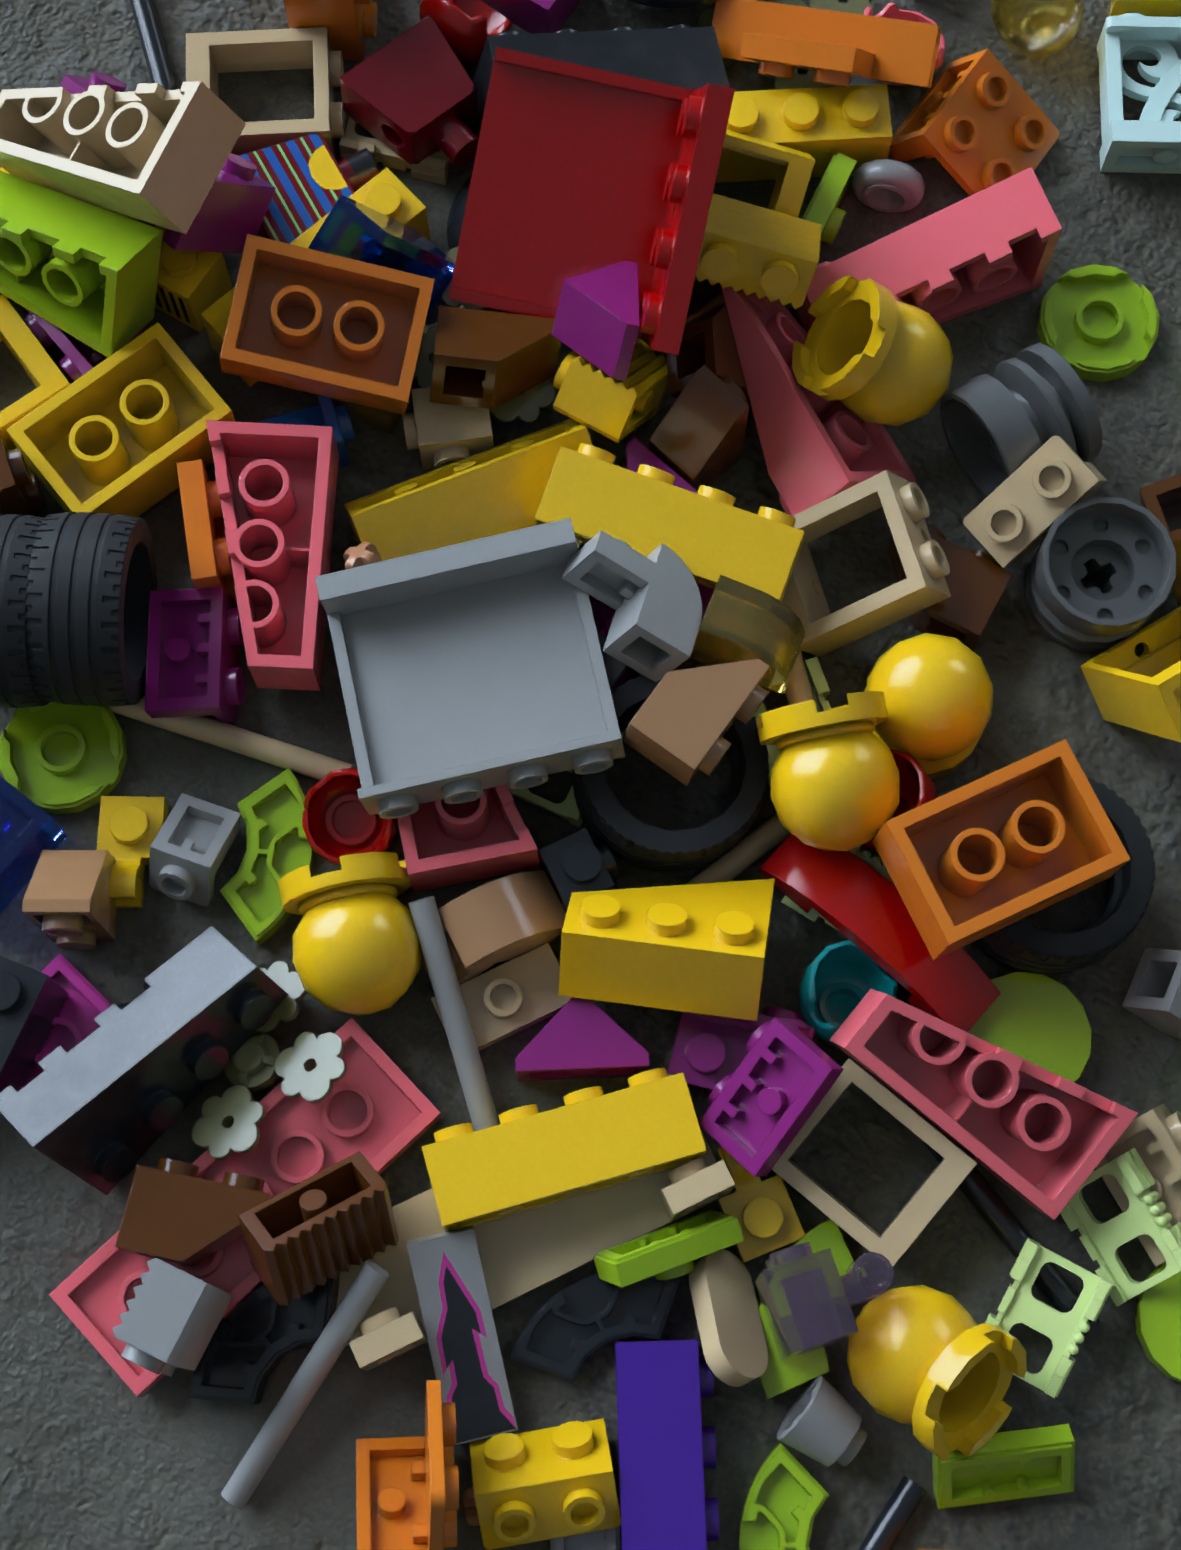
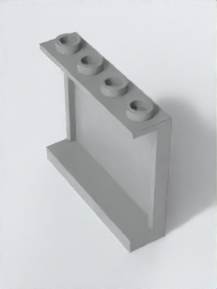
(469, 670)

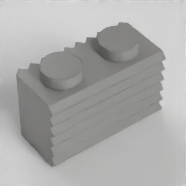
(170, 1319)

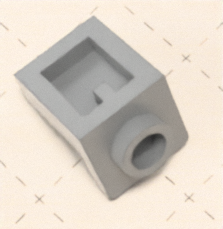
(192, 849)

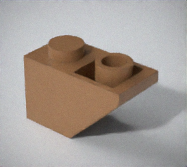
(690, 713)
(72, 898)

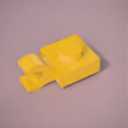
(127, 832)
(761, 1209)

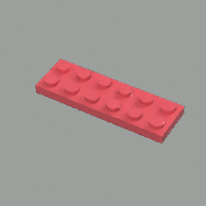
(367, 1111)

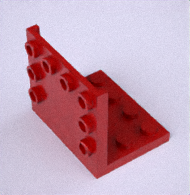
(585, 176)

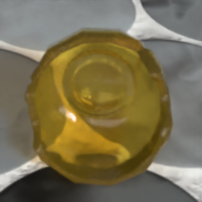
(1036, 26)

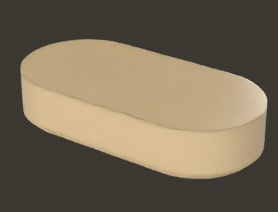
(728, 1318)

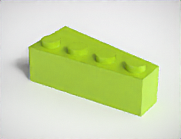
(77, 264)

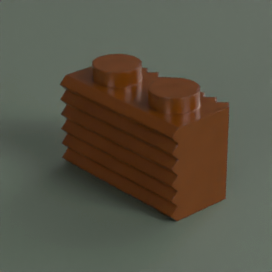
(319, 1228)

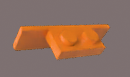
(826, 42)

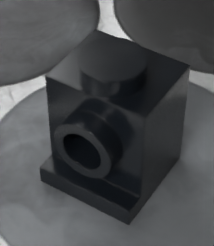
(579, 866)

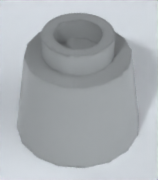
(823, 1425)

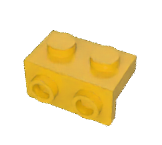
(544, 1484)

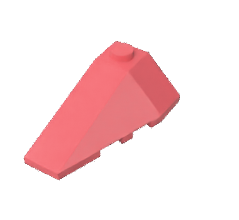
(806, 441)

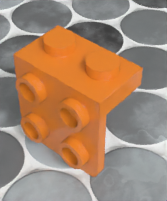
(410, 1484)

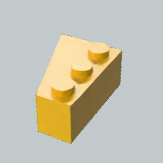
(670, 946)

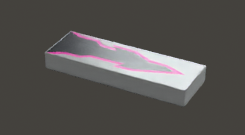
(462, 1332)

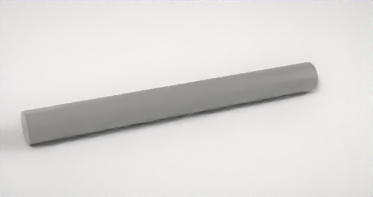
(454, 1013)
(305, 1384)

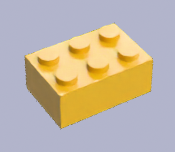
(122, 429)

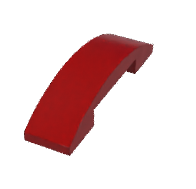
(878, 923)

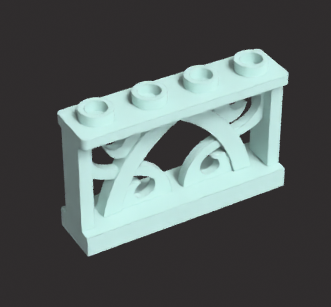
(1154, 139)

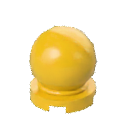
(873, 353)
(933, 699)
(832, 773)
(355, 937)
(934, 1368)

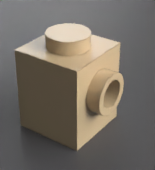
(445, 431)

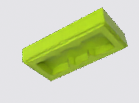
(828, 195)
(668, 1250)
(1008, 1468)

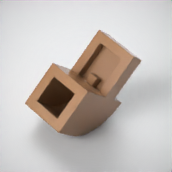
(500, 922)

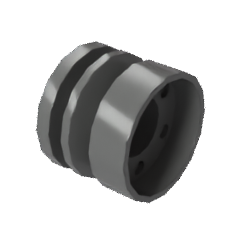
(1008, 417)
(1105, 542)

